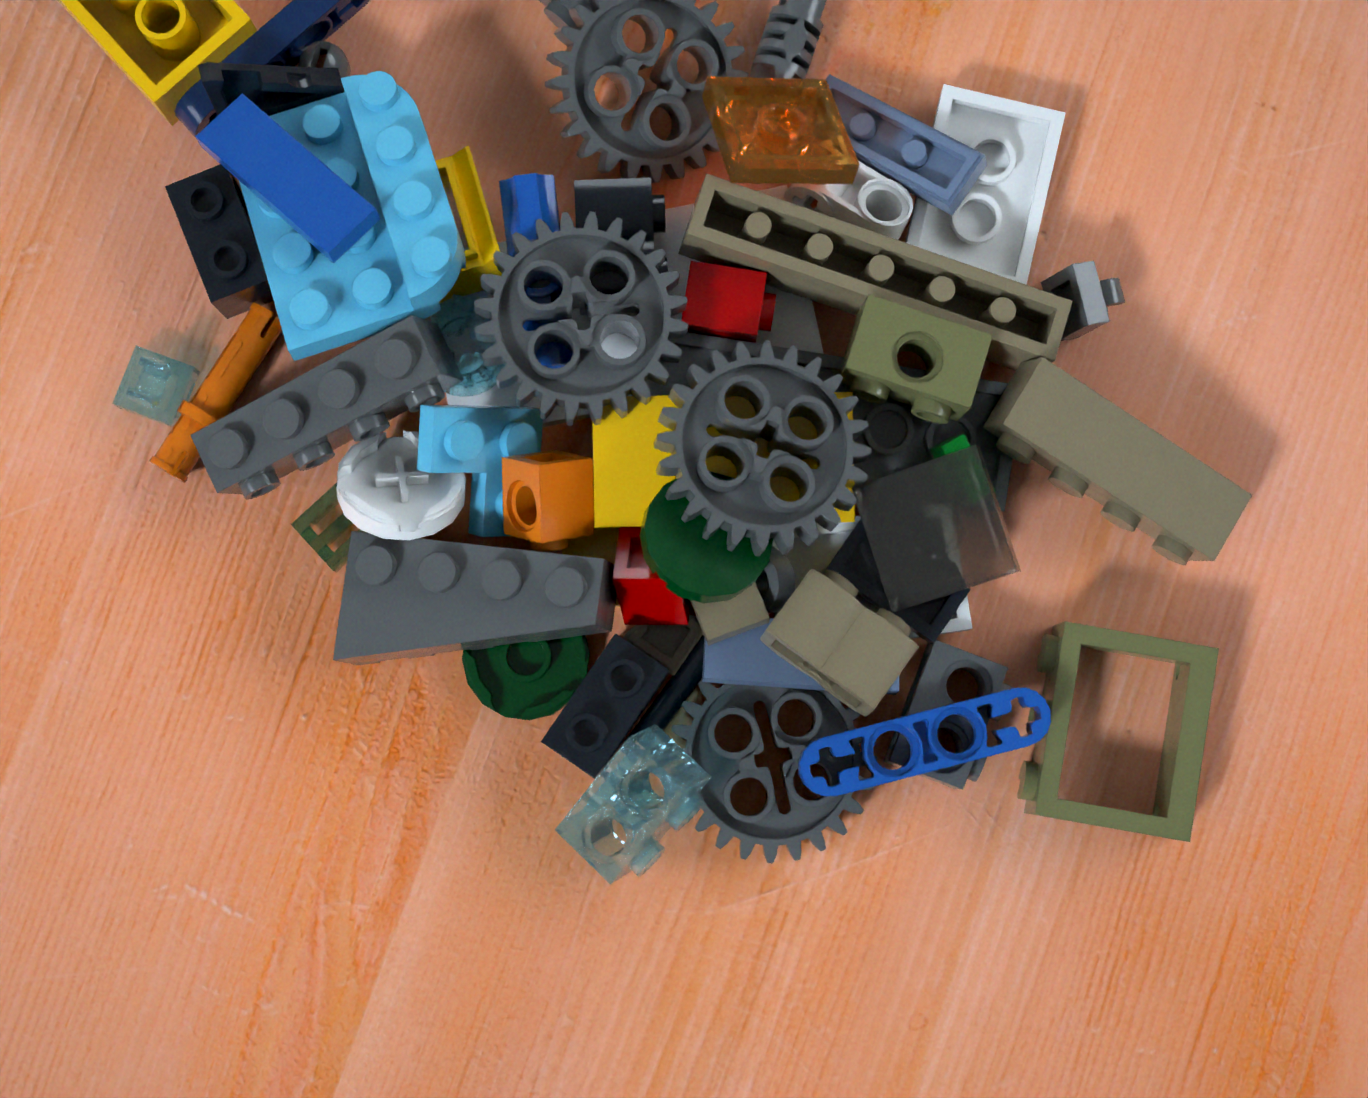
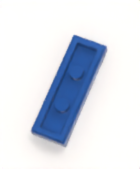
(288, 178)

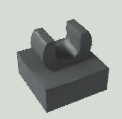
(1089, 297)

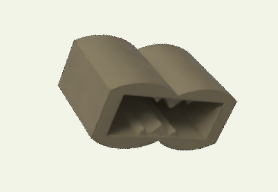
(840, 640)

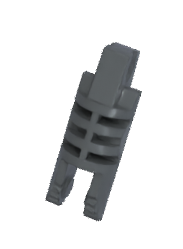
(789, 39)

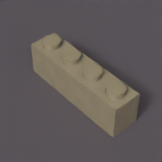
(1116, 462)

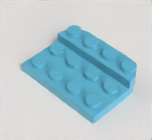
(398, 266)

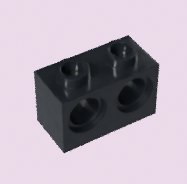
(221, 239)
(605, 706)

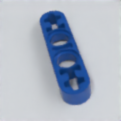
(925, 748)

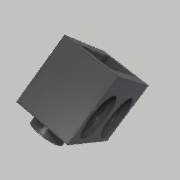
(930, 692)

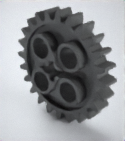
(599, 50)
(571, 261)
(747, 503)
(768, 825)

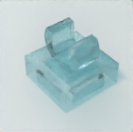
(155, 386)

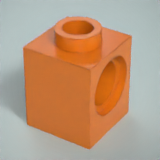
(548, 498)

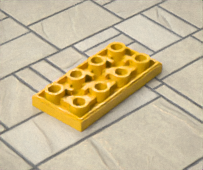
(628, 461)

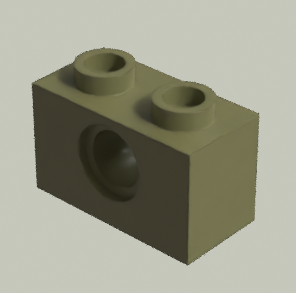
(949, 350)

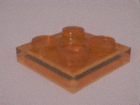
(779, 130)

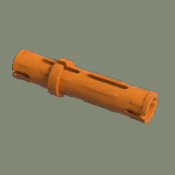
(218, 390)

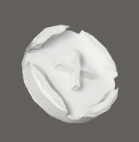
(388, 494)

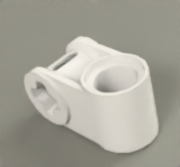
(867, 203)

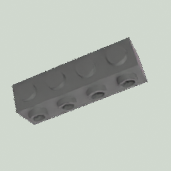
(327, 408)

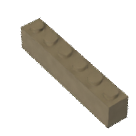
(845, 263)

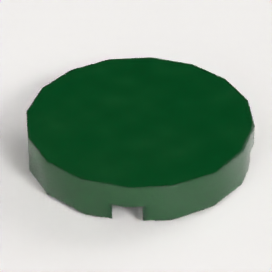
(689, 563)
(543, 680)

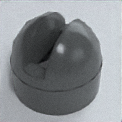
(334, 59)

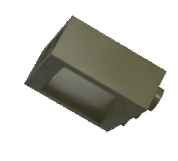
(1182, 739)

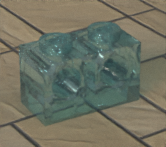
(626, 796)

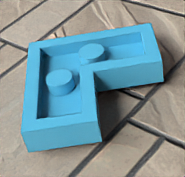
(474, 442)

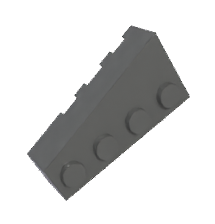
(463, 596)

